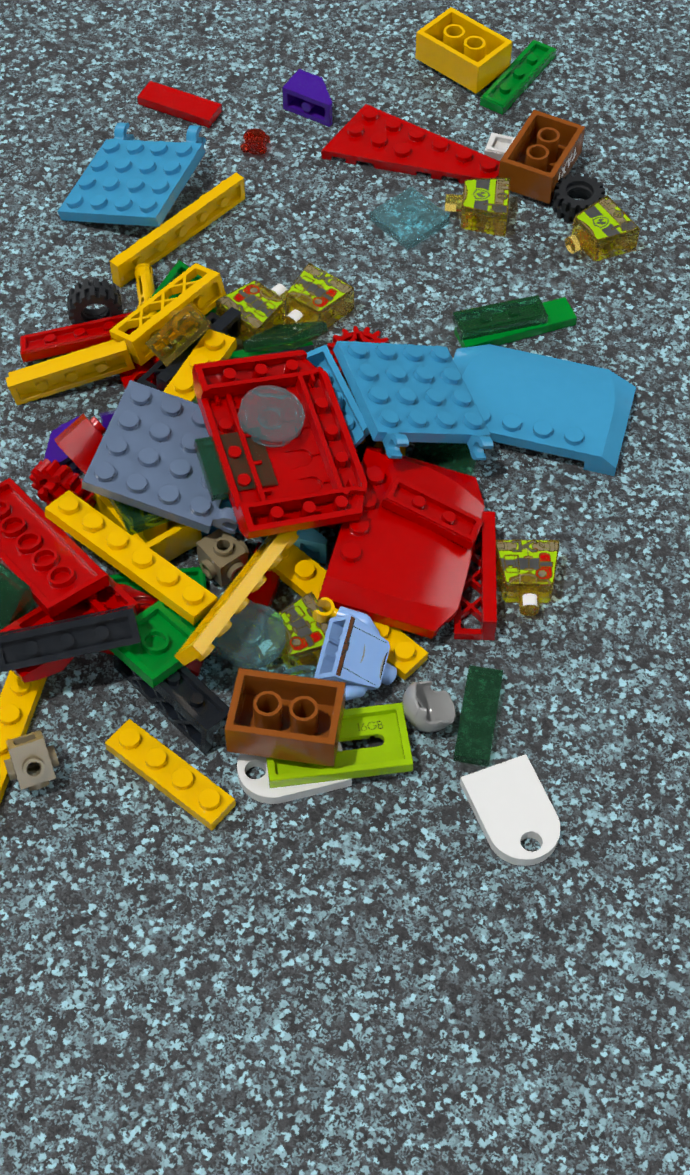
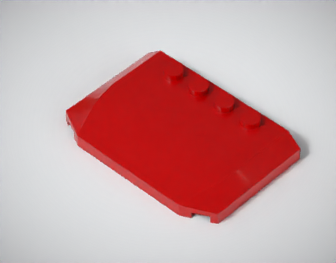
(315, 472)
(394, 565)

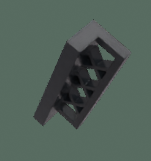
(227, 324)
(68, 638)
(184, 702)

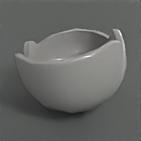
(428, 708)

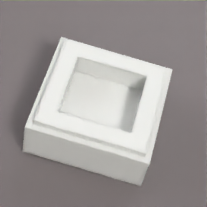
(498, 145)

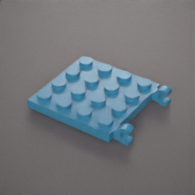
(133, 179)
(412, 396)

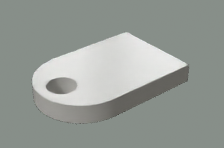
(260, 790)
(511, 808)

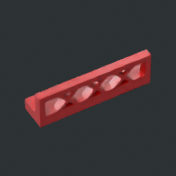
(486, 587)

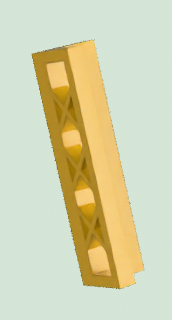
(201, 292)
(69, 371)

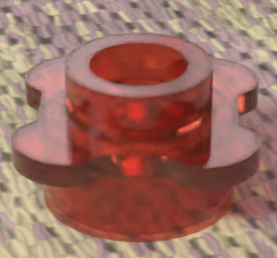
(255, 141)

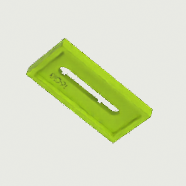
(358, 723)

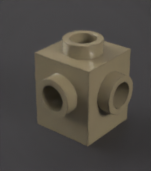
(221, 556)
(30, 749)

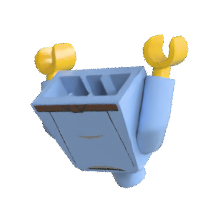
(352, 650)

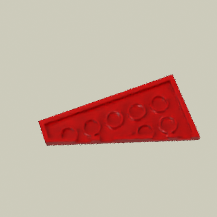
(406, 148)

